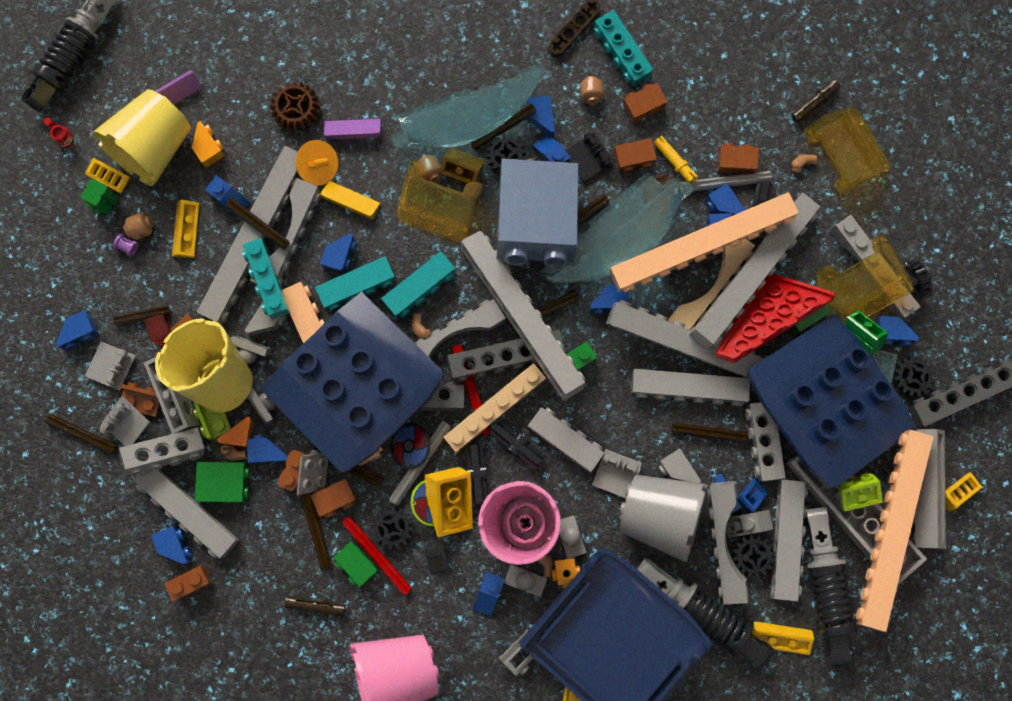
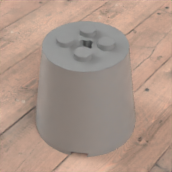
(663, 513)

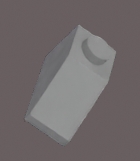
(263, 323)
(678, 468)

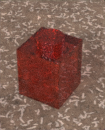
(158, 328)

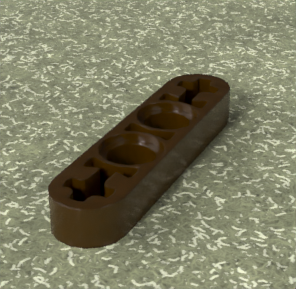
(575, 28)

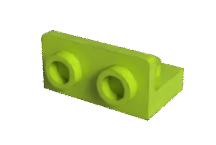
(212, 423)
(860, 492)

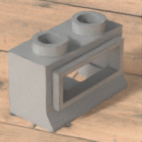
(511, 652)

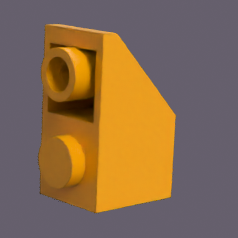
(205, 146)

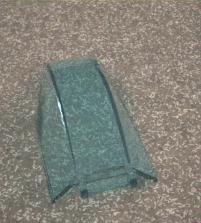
(467, 113)
(623, 229)

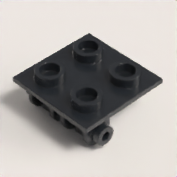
(590, 156)

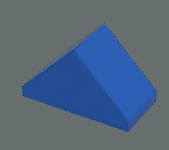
(751, 496)

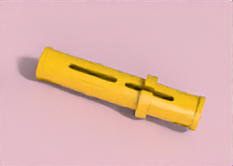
(680, 165)

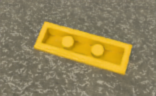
(350, 200)
(185, 229)
(784, 637)

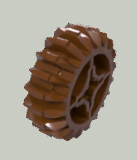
(305, 96)

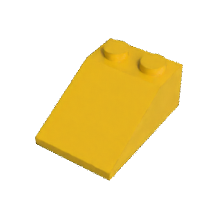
(450, 500)

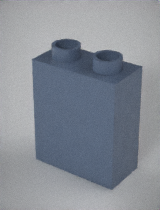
(537, 212)

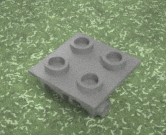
(110, 365)
(124, 422)
(312, 472)
(616, 473)

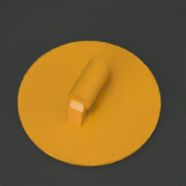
(316, 162)

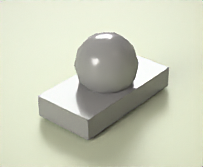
(250, 349)
(262, 405)
(571, 537)
(525, 580)

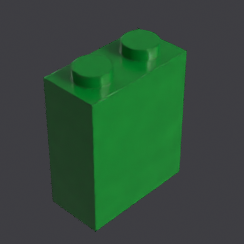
(222, 482)

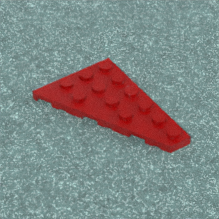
(771, 312)

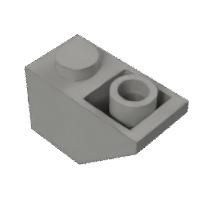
(749, 523)

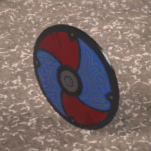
(410, 446)

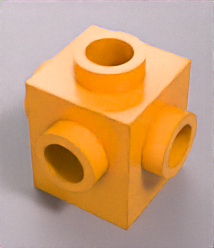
(560, 566)

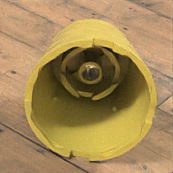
(144, 135)
(204, 366)

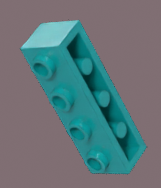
(622, 48)
(266, 279)
(419, 285)
(347, 286)

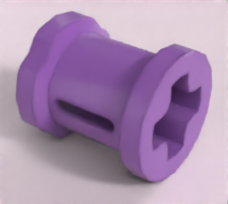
(125, 245)

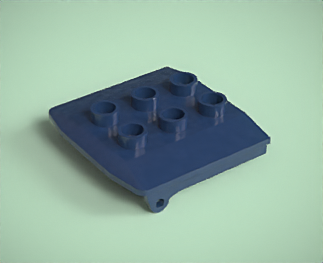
(353, 383)
(830, 401)
(616, 635)

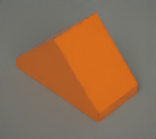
(238, 434)

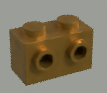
(462, 166)

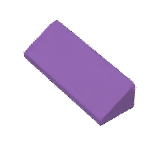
(180, 87)
(352, 129)

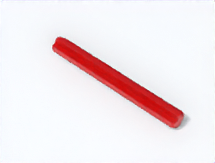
(471, 389)
(376, 555)

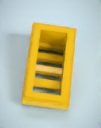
(96, 170)
(952, 501)

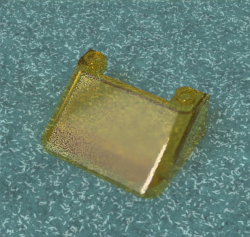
(849, 147)
(436, 206)
(869, 283)

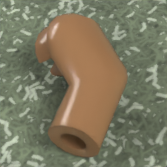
(801, 160)
(418, 329)
(233, 454)
(547, 564)

